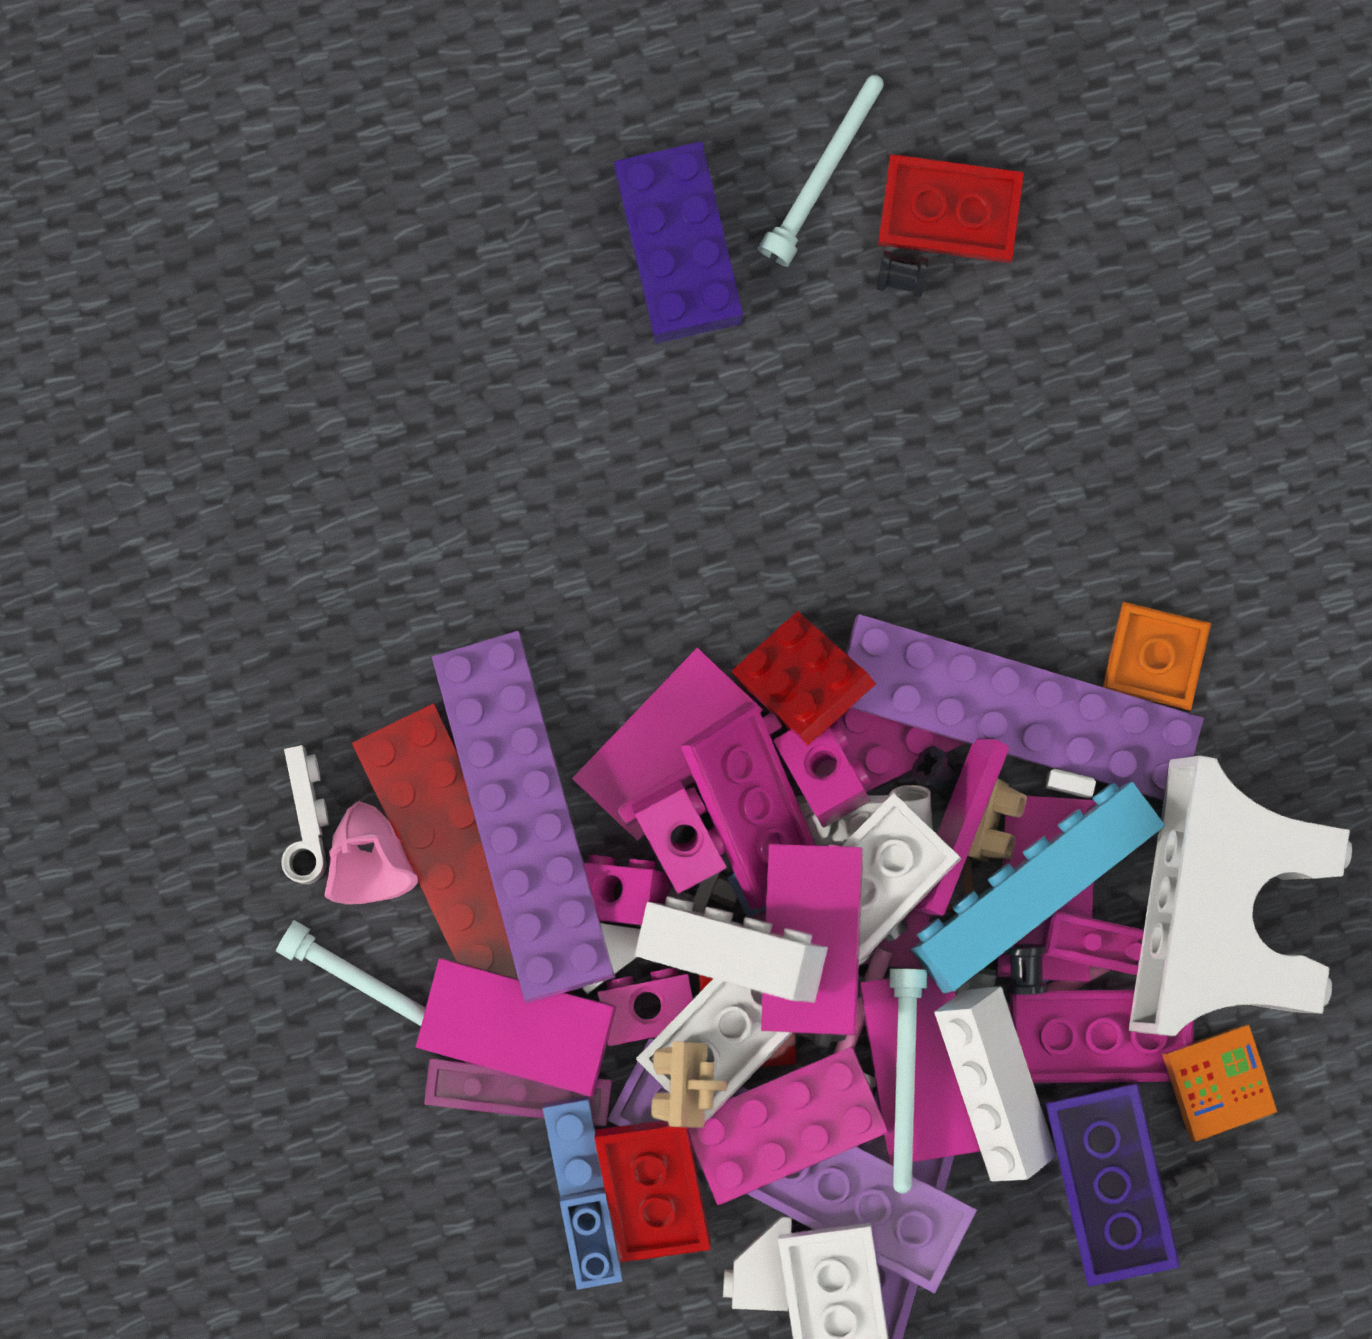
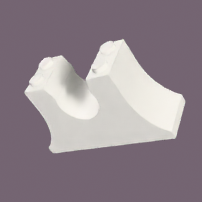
(1203, 887)

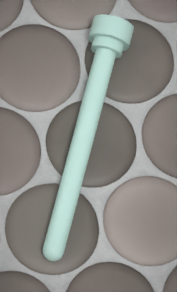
(782, 239)
(301, 945)
(907, 987)

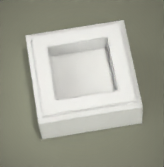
(1070, 783)

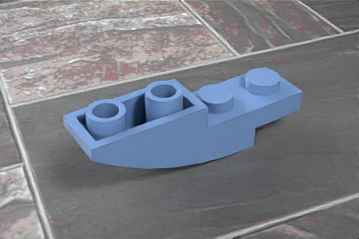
(582, 1192)

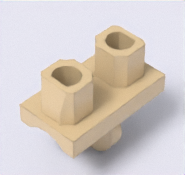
(988, 841)
(690, 1084)

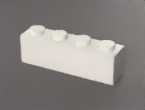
(732, 951)
(996, 1084)

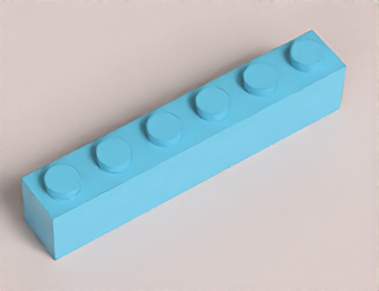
(1036, 887)

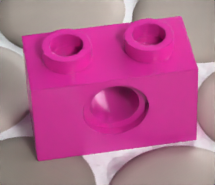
(830, 795)
(687, 862)
(640, 886)
(627, 1026)

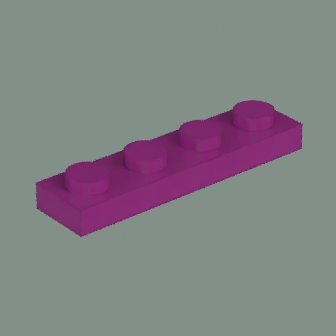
(494, 1091)

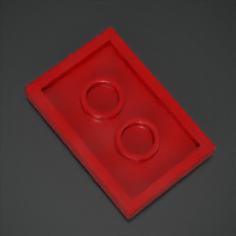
(950, 208)
(803, 678)
(652, 1190)

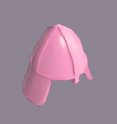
(362, 875)

